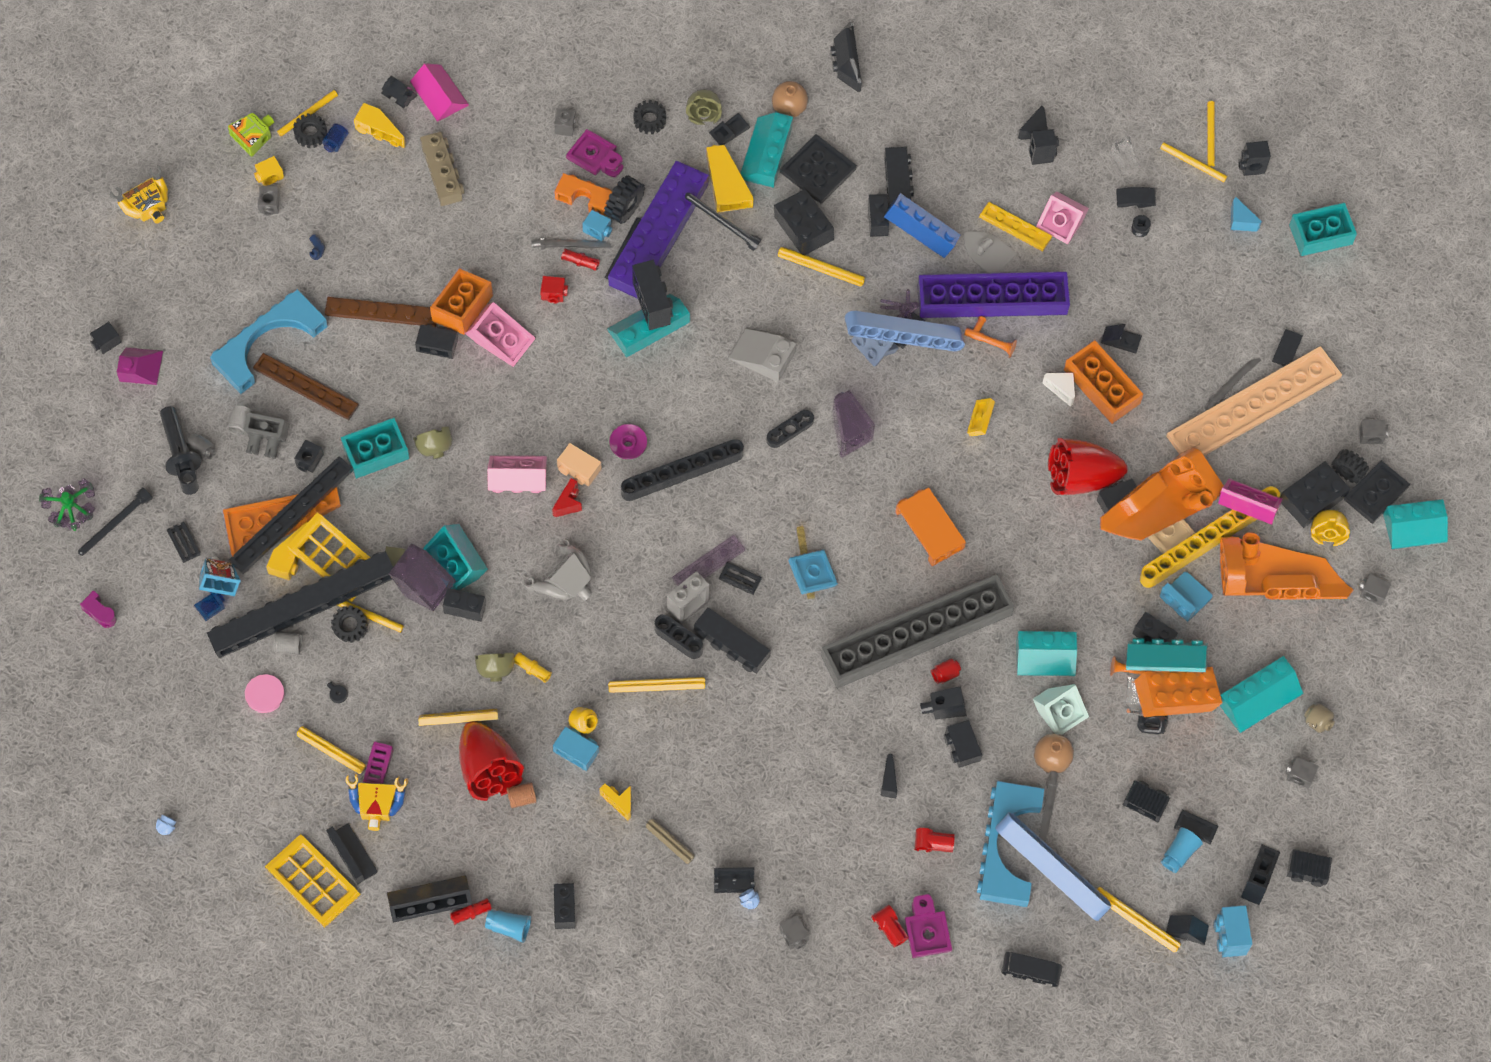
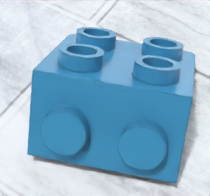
(1185, 596)

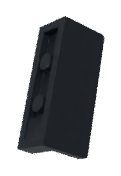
(352, 853)

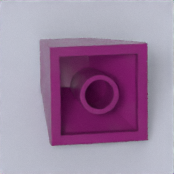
(139, 366)

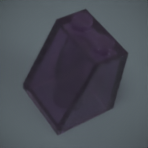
(851, 424)
(421, 577)

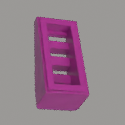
(373, 754)

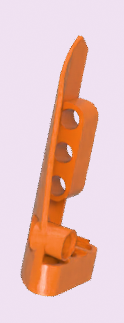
(1165, 497)
(1276, 572)

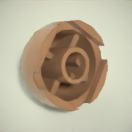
(790, 98)
(1054, 753)

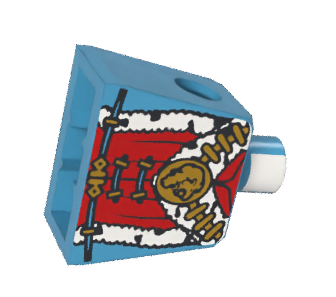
(218, 577)

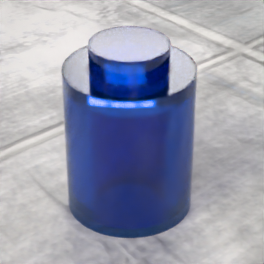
(335, 138)

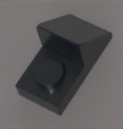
(1119, 338)

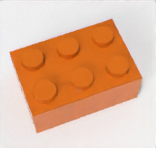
(461, 301)

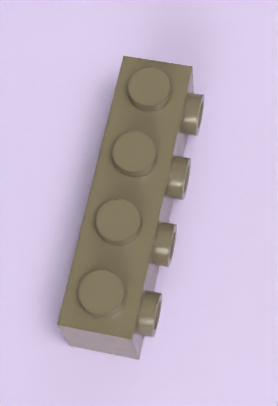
(441, 168)

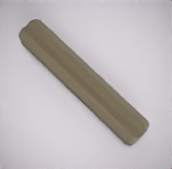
(670, 841)

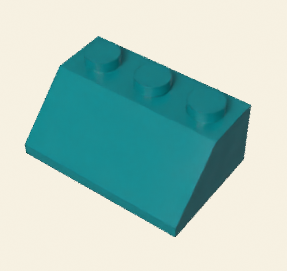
(1416, 524)
(456, 555)
(1046, 653)

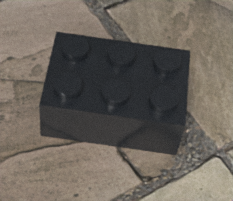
(804, 222)
(652, 294)
(1314, 493)

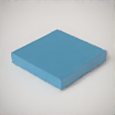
(812, 572)

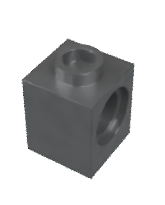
(565, 122)
(268, 193)
(1373, 431)
(1374, 589)
(1301, 772)
(794, 933)

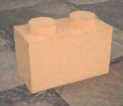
(578, 465)

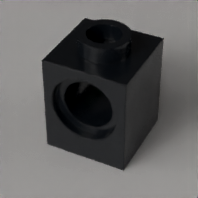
(308, 449)

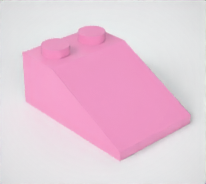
(500, 334)

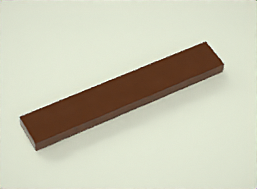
(305, 386)

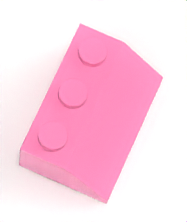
(517, 473)

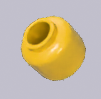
(583, 720)

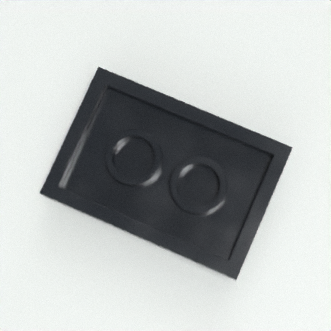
(1376, 492)

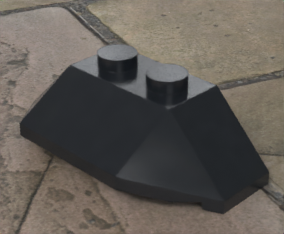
(846, 58)

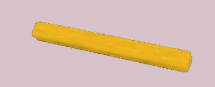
(821, 266)
(656, 684)
(1141, 922)

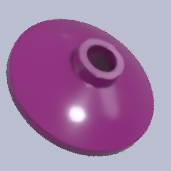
(631, 434)

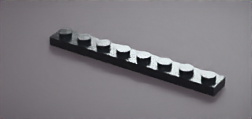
(291, 515)

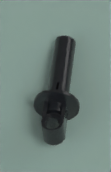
(182, 461)

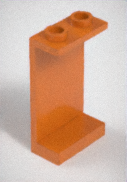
(931, 525)

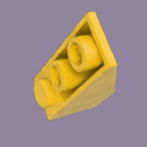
(374, 122)
(283, 561)

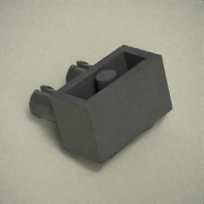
(267, 427)

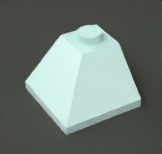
(1061, 708)

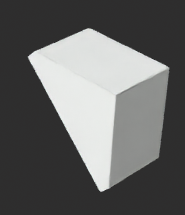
(1062, 385)

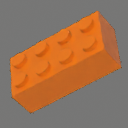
(1103, 382)
(1177, 692)

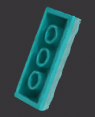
(767, 149)
(633, 333)
(1167, 655)
(1261, 694)

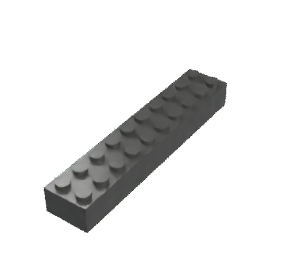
(917, 631)

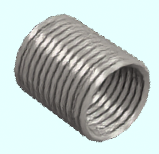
(238, 419)
(287, 643)

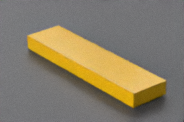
(1015, 226)
(457, 717)

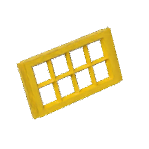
(306, 533)
(337, 907)

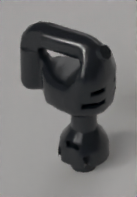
(1162, 721)

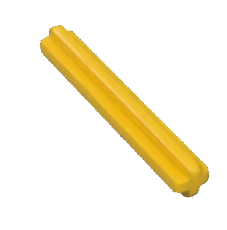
(331, 750)

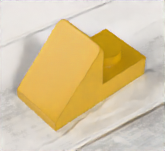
(620, 803)

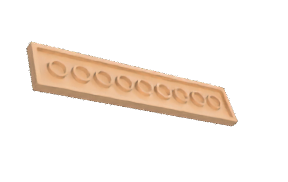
(1256, 403)

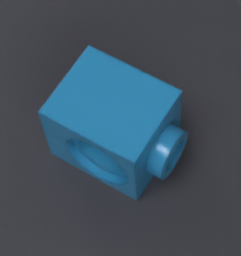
(597, 225)

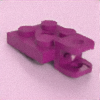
(603, 159)
(927, 919)

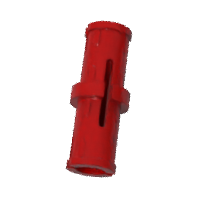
(580, 259)
(470, 911)

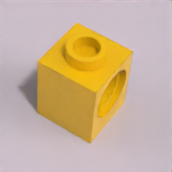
(268, 171)

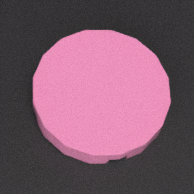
(264, 693)

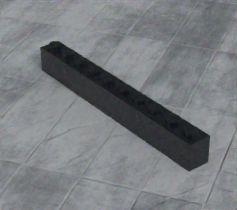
(301, 604)

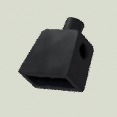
(945, 704)

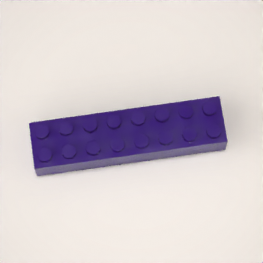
(660, 224)
(993, 294)

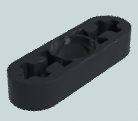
(791, 421)

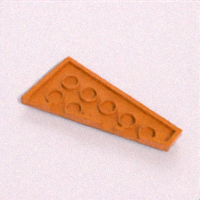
(247, 520)

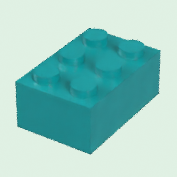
(1322, 229)
(375, 448)

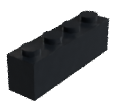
(898, 173)
(731, 640)
(429, 898)

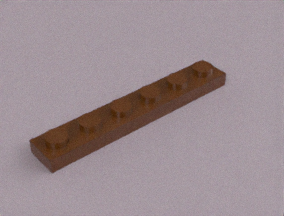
(378, 311)

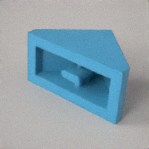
(1243, 218)

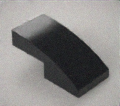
(731, 129)
(1138, 196)

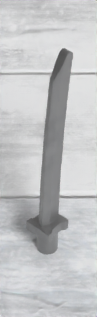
(568, 243)
(1214, 400)
(1052, 783)

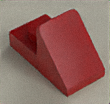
(566, 502)

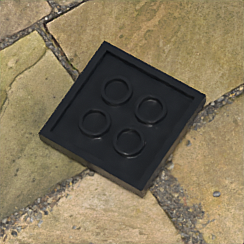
(818, 168)

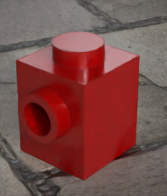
(553, 289)

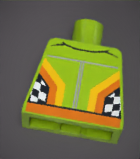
(251, 132)

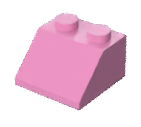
(1062, 217)

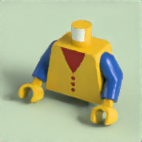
(376, 801)

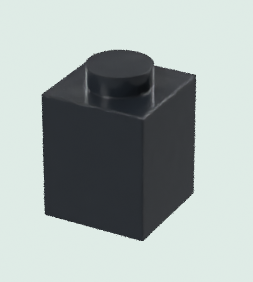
(105, 338)

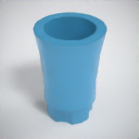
(1181, 850)
(508, 924)

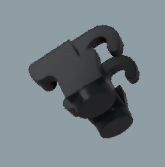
(399, 91)

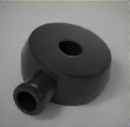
(337, 689)

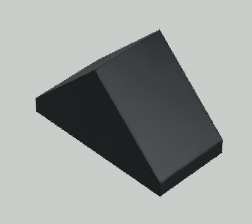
(1036, 123)
(1187, 928)

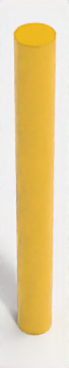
(315, 107)
(1211, 133)
(1192, 161)
(375, 617)

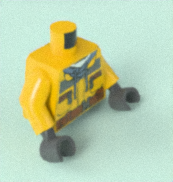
(145, 200)

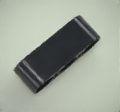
(674, 628)
(1032, 968)

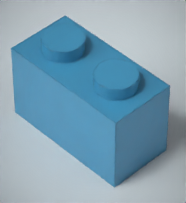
(576, 748)

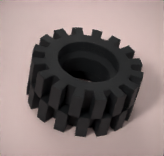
(650, 107)
(309, 140)
(1350, 466)
(339, 618)

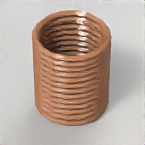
(521, 795)

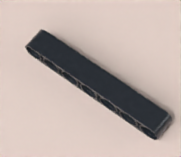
(688, 463)

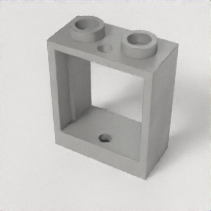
(685, 602)

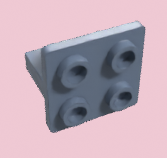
(874, 349)

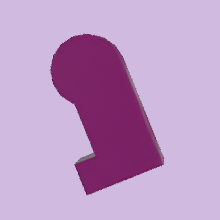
(103, 615)

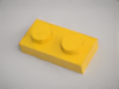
(980, 417)

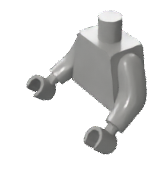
(567, 578)

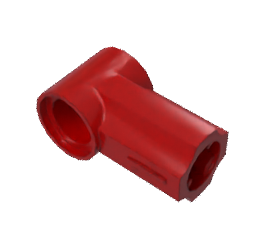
(929, 840)
(887, 922)

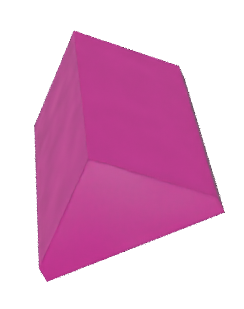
(438, 91)
(1249, 501)

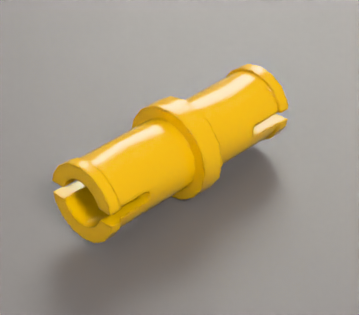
(532, 667)

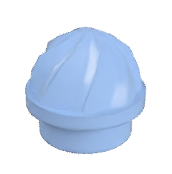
(165, 825)
(749, 899)

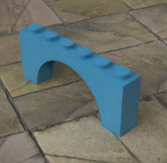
(292, 312)
(997, 882)

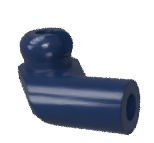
(318, 249)

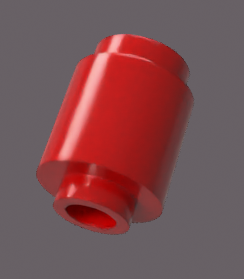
(946, 671)

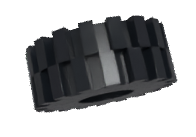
(624, 199)

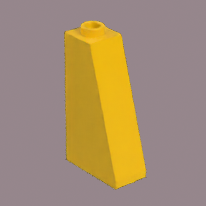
(727, 183)

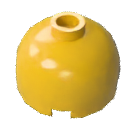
(1332, 526)

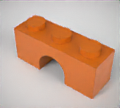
(571, 187)

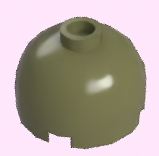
(702, 104)
(434, 442)
(495, 665)

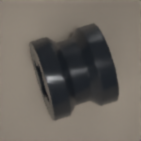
(1141, 231)

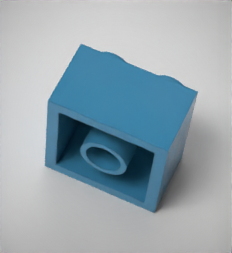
(1233, 931)

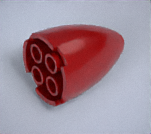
(1083, 467)
(484, 758)

